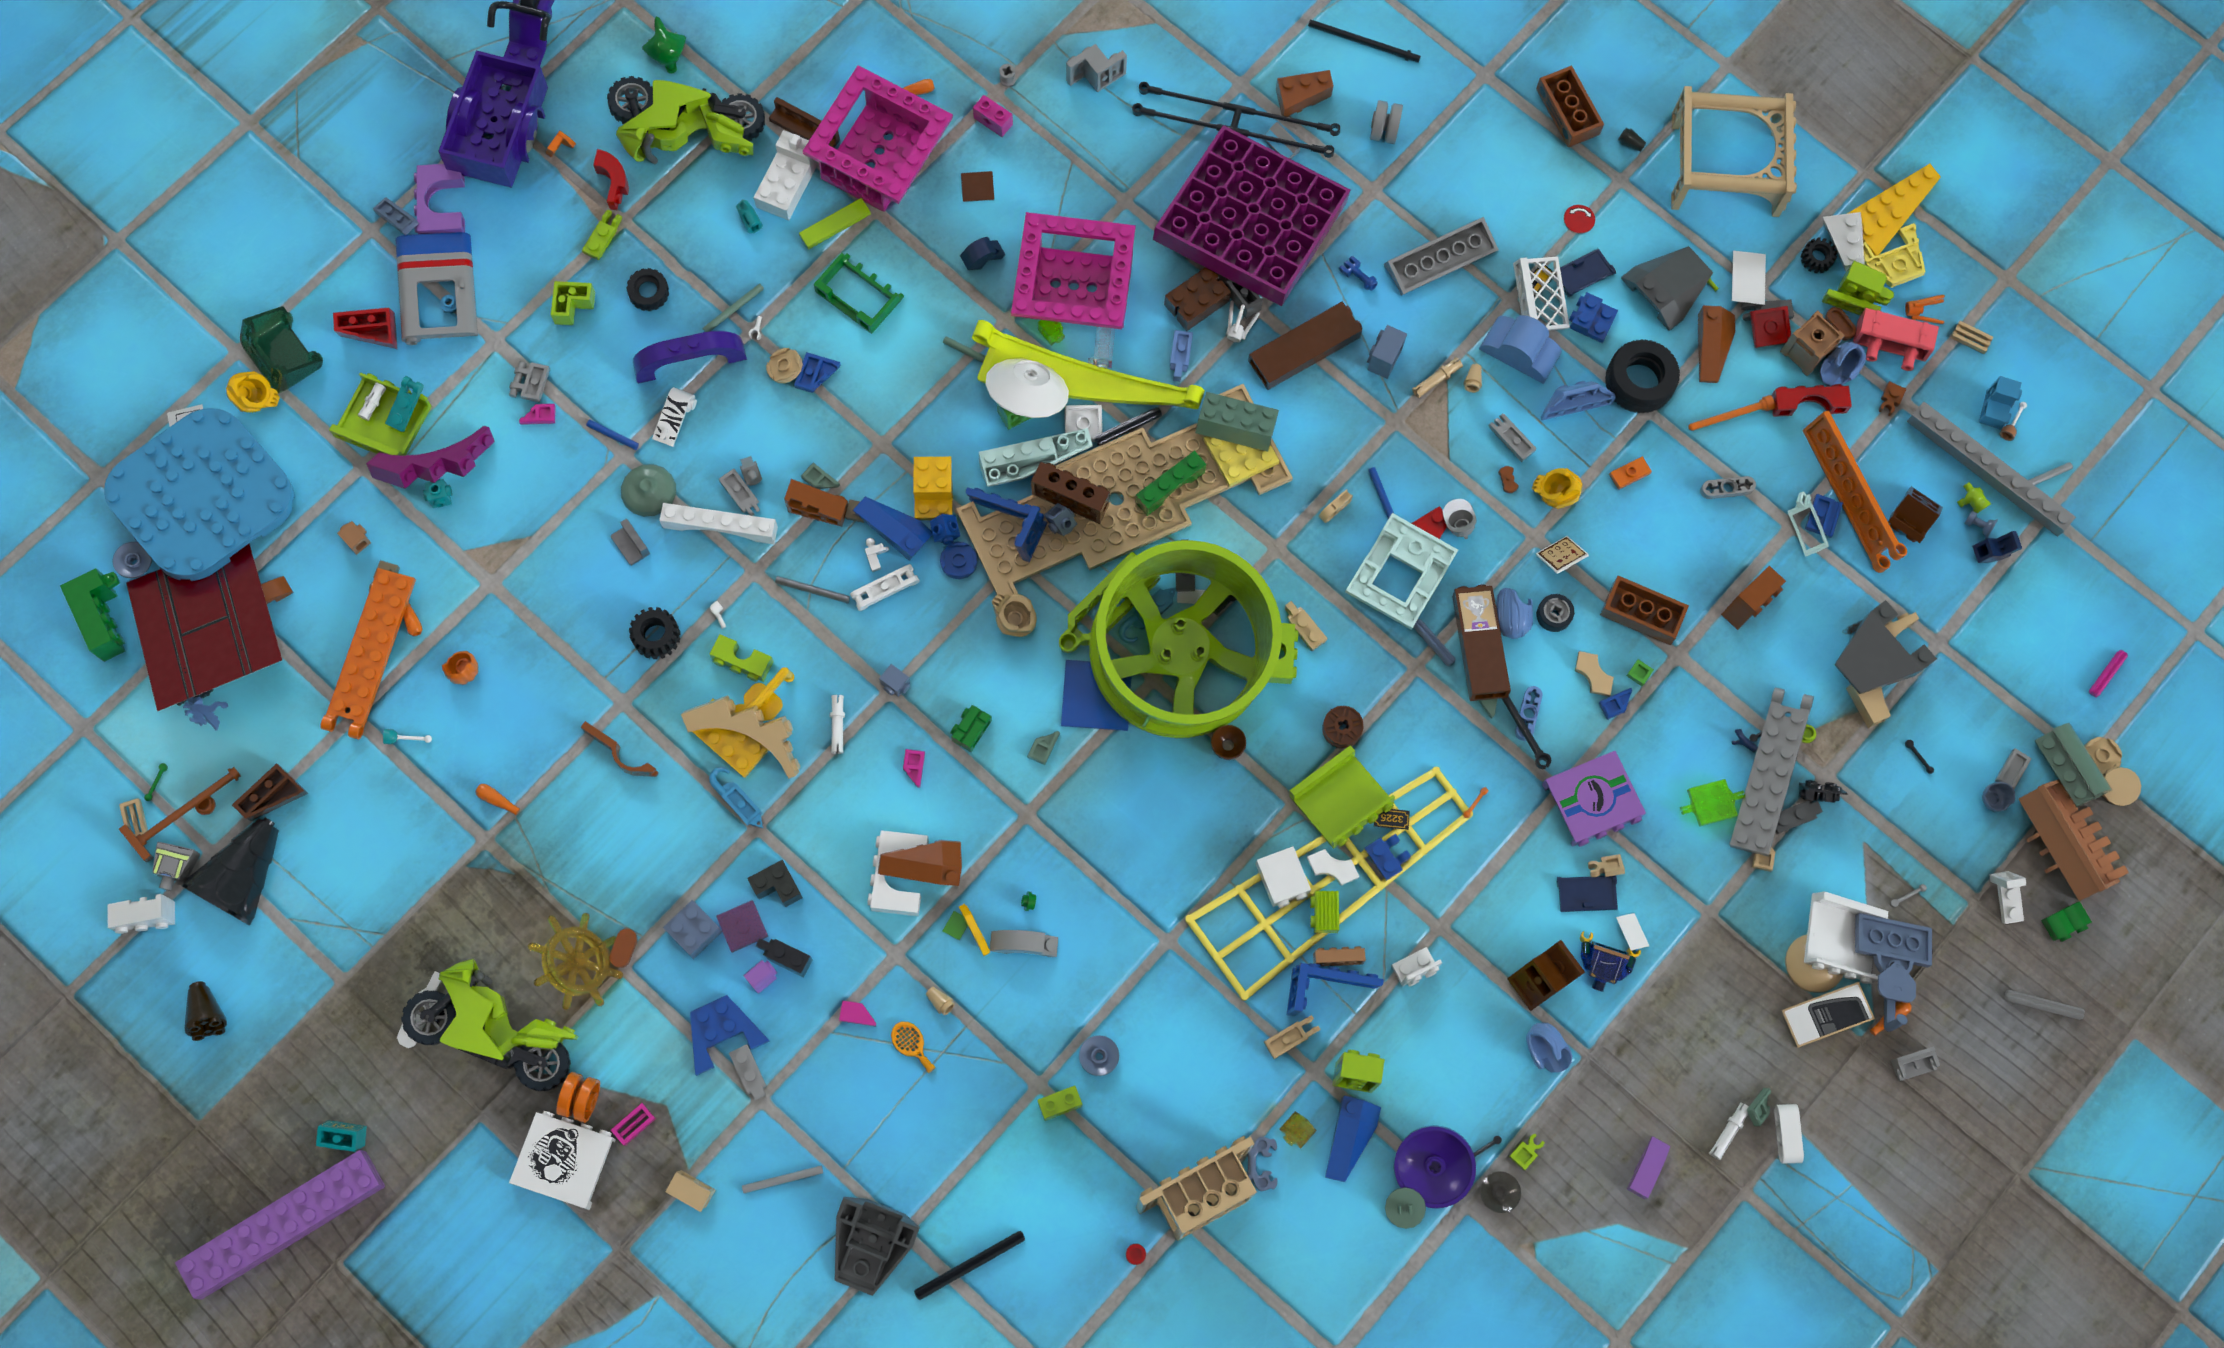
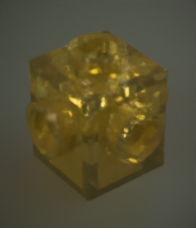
(1297, 1130)

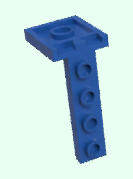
(1032, 525)
(1300, 982)

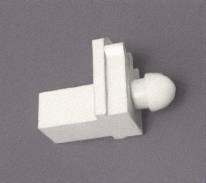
(872, 552)

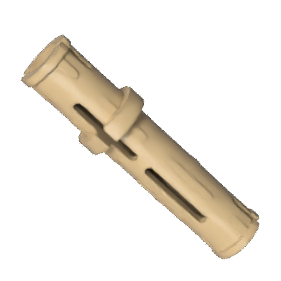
(1443, 373)

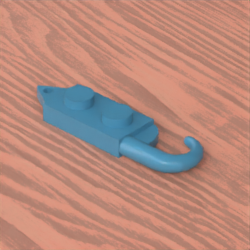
(1162, 599)
(736, 799)

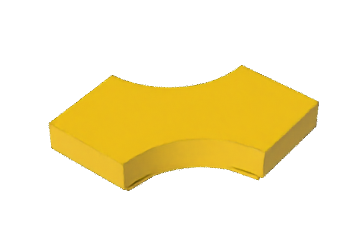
(969, 919)

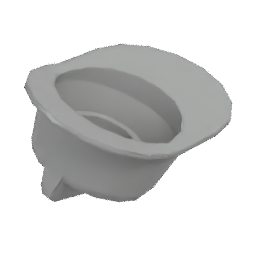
(1459, 517)

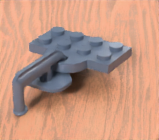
(1895, 950)

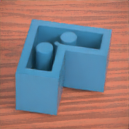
(1998, 401)

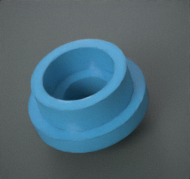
(451, 307)

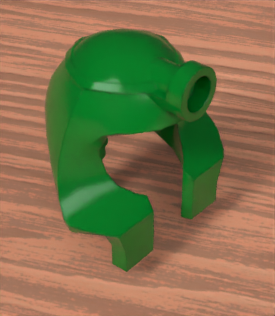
(665, 46)

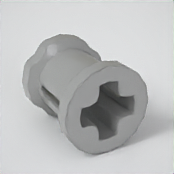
(1007, 75)

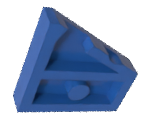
(815, 372)

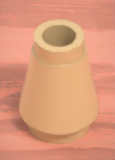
(1473, 380)
(940, 1001)

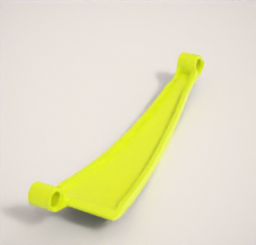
(1081, 378)

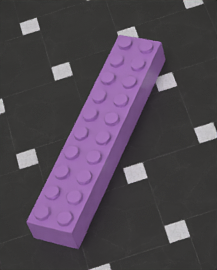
(279, 1225)

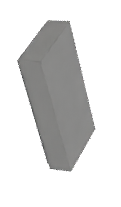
(2013, 768)

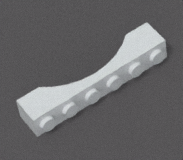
(691, 518)

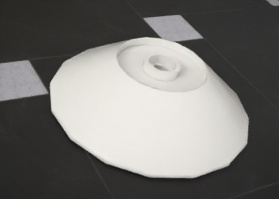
(1027, 388)

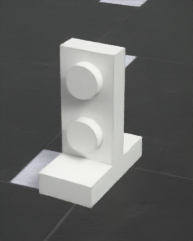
(2009, 895)

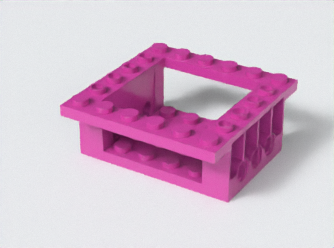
(889, 110)
(1041, 266)

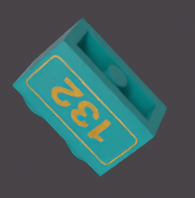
(341, 1136)

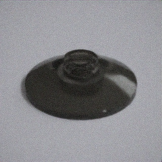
(1510, 1188)

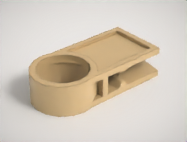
(1335, 506)

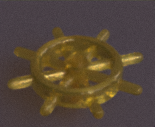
(575, 961)

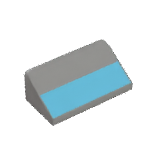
(1283, 149)

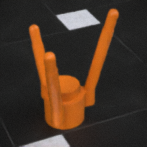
(1915, 308)

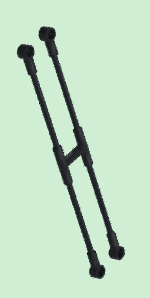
(1238, 109)

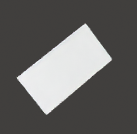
(1748, 277)

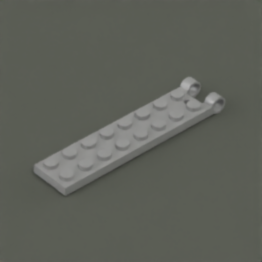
(1770, 775)

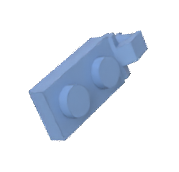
(1180, 353)

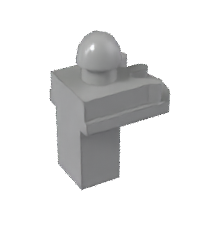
(750, 471)

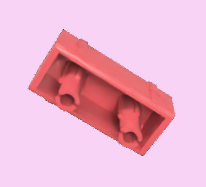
(1895, 335)

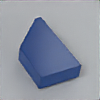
(1615, 704)

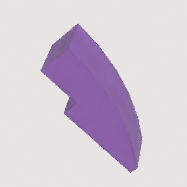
(1648, 1168)

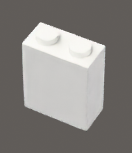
(1283, 877)

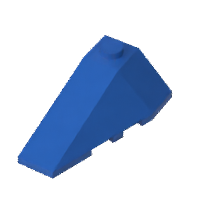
(1353, 1130)

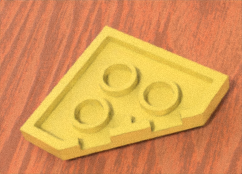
(1239, 461)

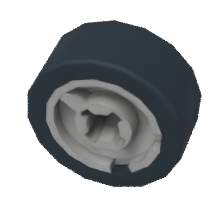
(1550, 620)

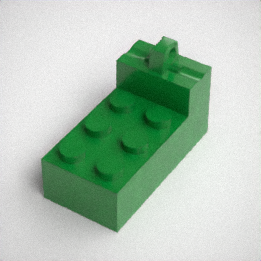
(88, 604)

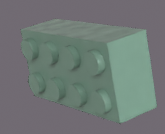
(1237, 421)

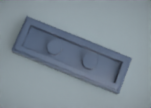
(395, 216)

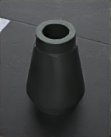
(1632, 139)

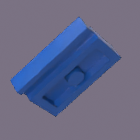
(1828, 514)

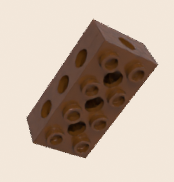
(1070, 491)

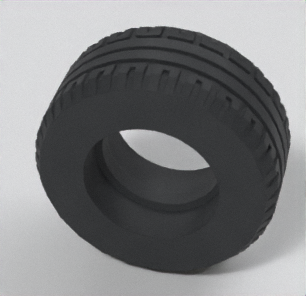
(1652, 356)

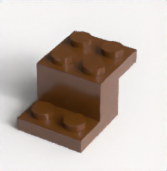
(1915, 515)
(1545, 975)

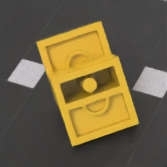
(932, 487)

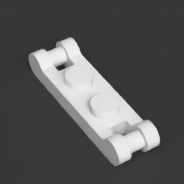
(884, 587)

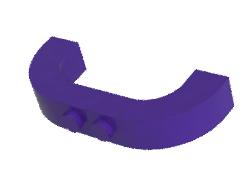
(686, 348)

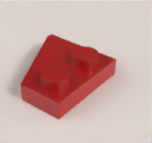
(1432, 522)

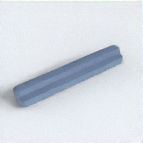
(1434, 642)

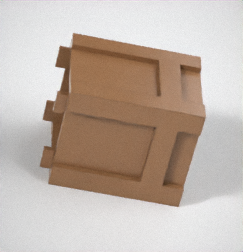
(1812, 343)

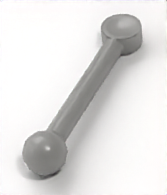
(1895, 902)

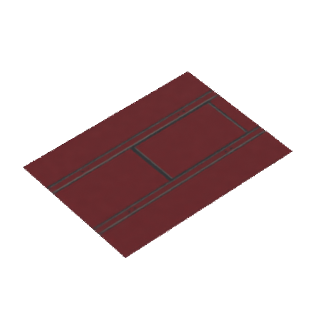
(202, 629)

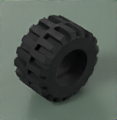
(647, 620)

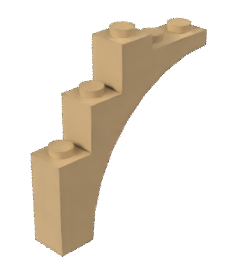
(1872, 703)
(750, 722)

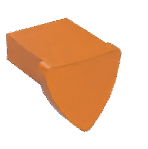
(556, 142)

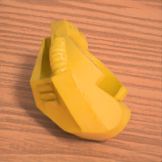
(251, 392)
(1558, 487)

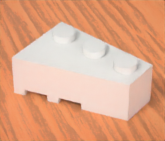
(1847, 236)
(141, 914)

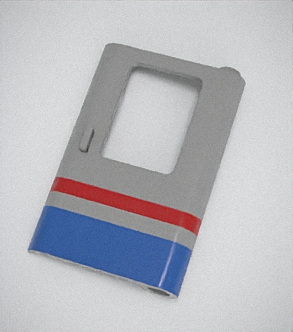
(435, 259)

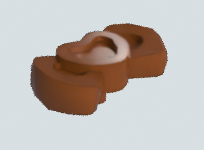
(1508, 479)

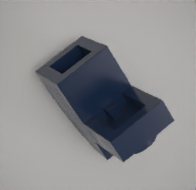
(980, 252)
(1997, 549)

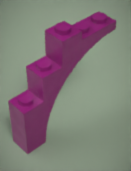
(433, 465)

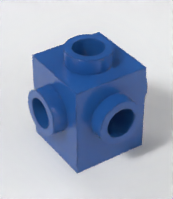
(945, 528)

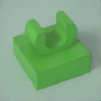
(1640, 672)

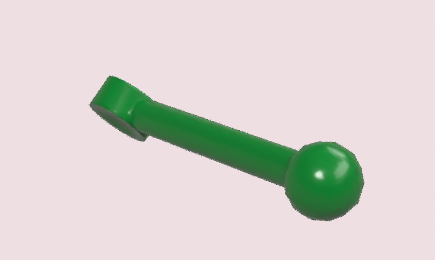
(163, 767)

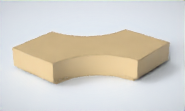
(1599, 681)

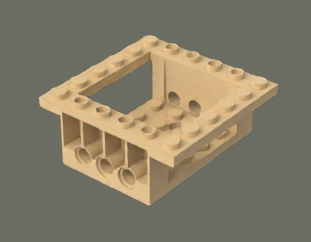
(1201, 1185)

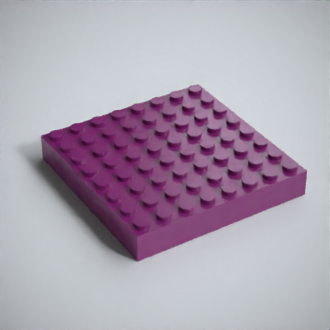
(1251, 215)

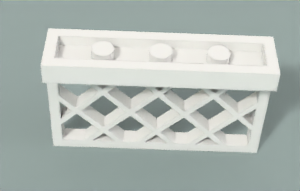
(1526, 291)

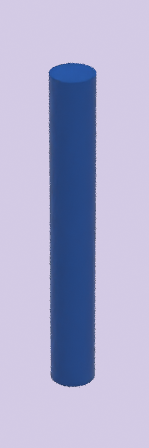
(622, 439)
(1381, 492)

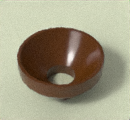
(1231, 733)

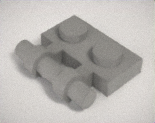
(534, 383)

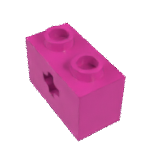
(993, 115)

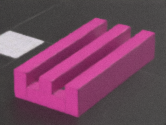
(646, 1113)

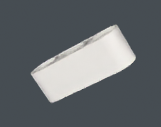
(1788, 1133)

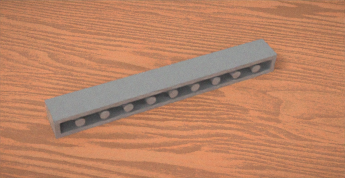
(1991, 469)

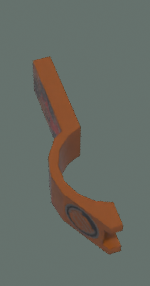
(644, 770)

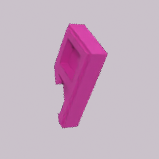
(540, 415)
(913, 765)
(855, 1013)

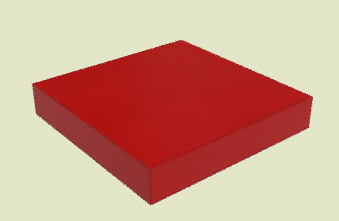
(1770, 326)

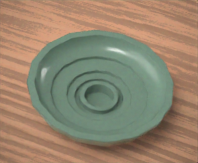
(647, 489)

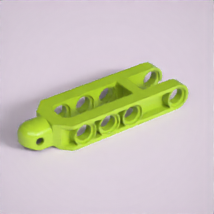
(1073, 637)

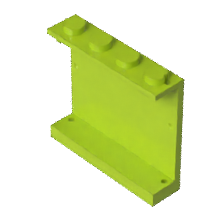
(1341, 798)

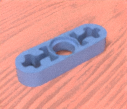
(1526, 699)

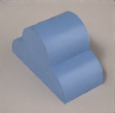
(1522, 345)

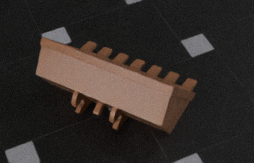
(2071, 840)

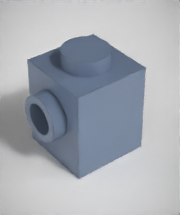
(894, 681)

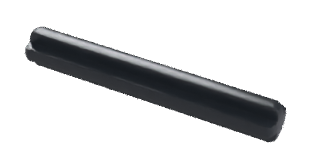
(1128, 426)

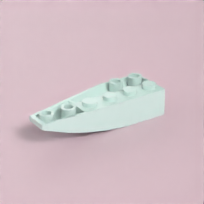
(1022, 459)

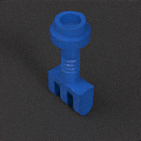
(1370, 283)

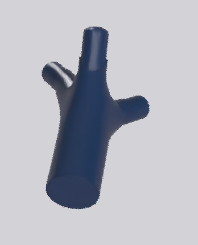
(1744, 741)

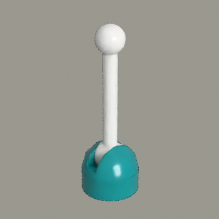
(391, 736)

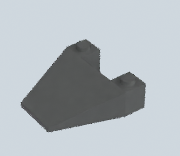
(1876, 657)

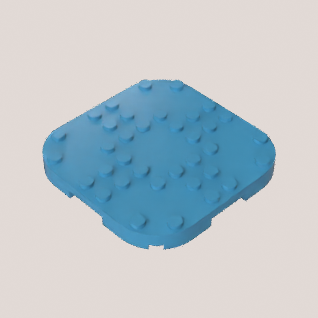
(199, 494)

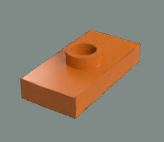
(1630, 473)

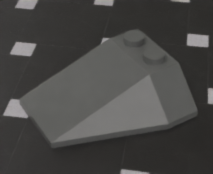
(1670, 283)
(870, 1243)

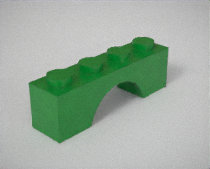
(1183, 472)

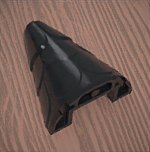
(237, 872)

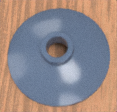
(126, 555)
(1101, 1045)

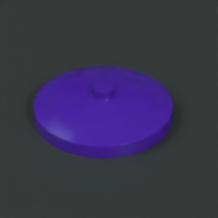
(1436, 1165)

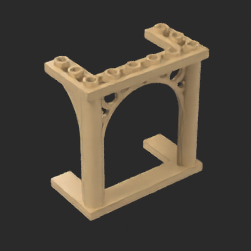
(1775, 189)

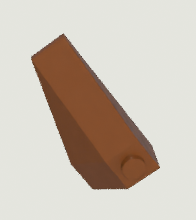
(1715, 337)

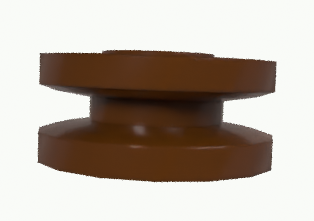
(1337, 717)

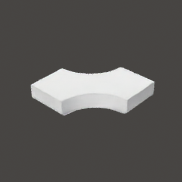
(1340, 870)

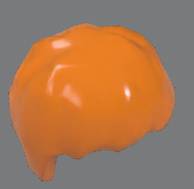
(461, 668)

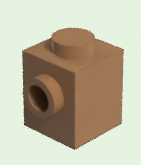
(354, 537)

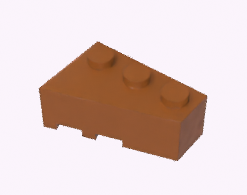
(1302, 91)
(815, 503)
(1753, 597)

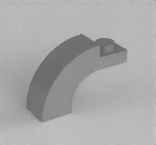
(1023, 942)

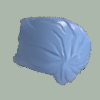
(1843, 364)
(1513, 615)
(1548, 1048)

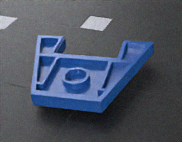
(718, 1023)

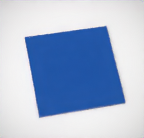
(1083, 701)

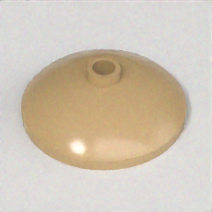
(1803, 974)

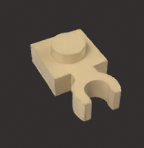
(1609, 866)

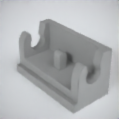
(1915, 1064)

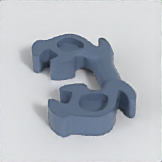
(1262, 1181)

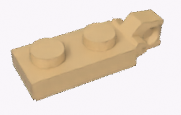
(1306, 627)

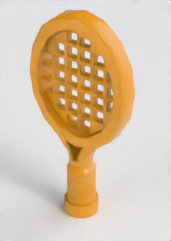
(924, 1060)

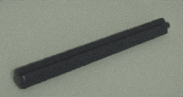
(969, 1265)

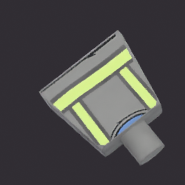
(173, 864)

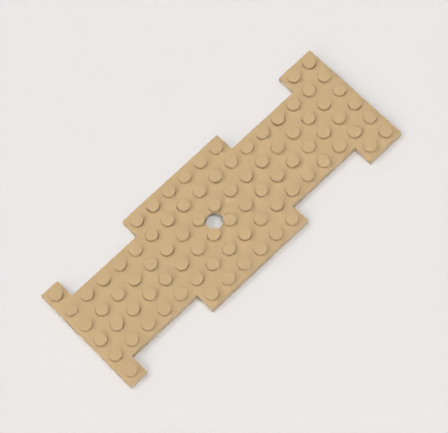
(1123, 468)

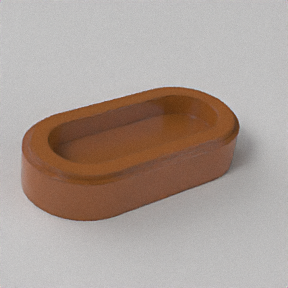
(1841, 322)
(623, 948)

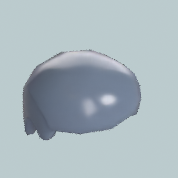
(1998, 796)

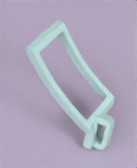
(1800, 507)

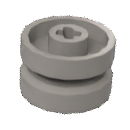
(1386, 122)

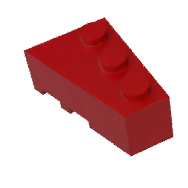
(369, 326)

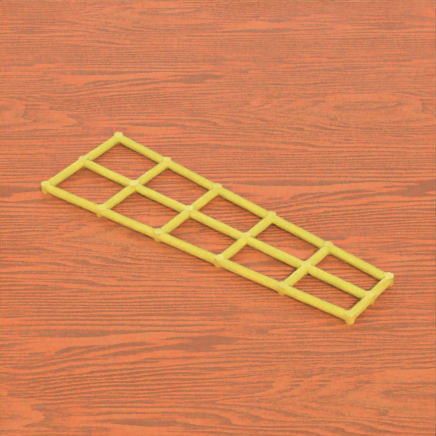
(1358, 857)

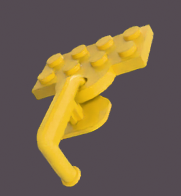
(737, 748)

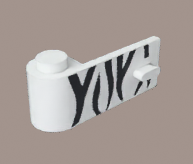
(672, 415)

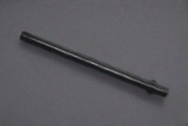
(1363, 40)

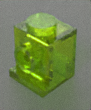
(1051, 331)

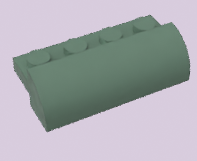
(2073, 764)

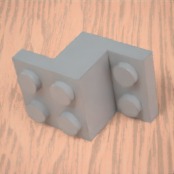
(1096, 67)

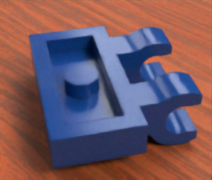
(1384, 859)

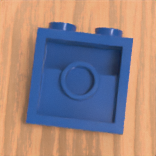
(1592, 317)

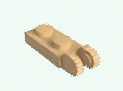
(1289, 1038)

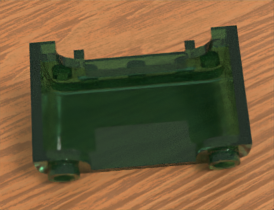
(277, 349)

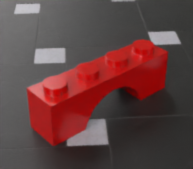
(1833, 399)

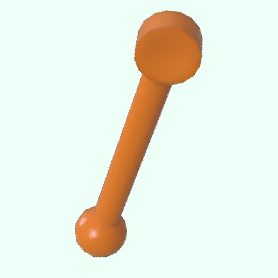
(1483, 791)

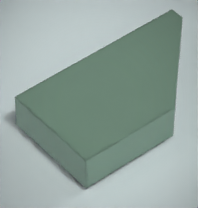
(1043, 747)

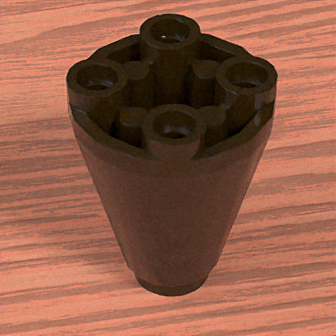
(203, 1013)

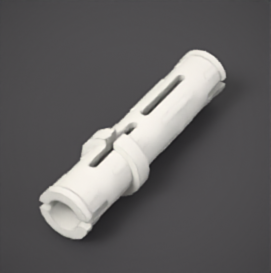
(837, 724)
(1726, 1137)

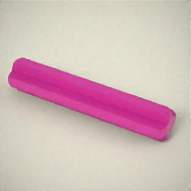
(2108, 673)

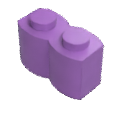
(761, 975)

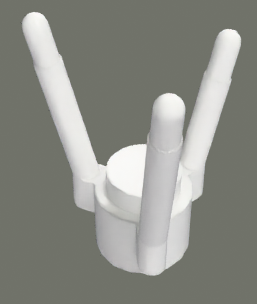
(1236, 332)

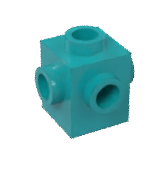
(438, 493)

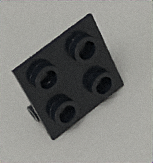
(1829, 792)

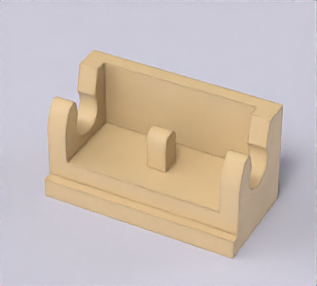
(690, 1190)

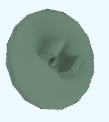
(1405, 1207)

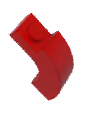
(609, 166)

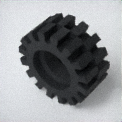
(1825, 248)

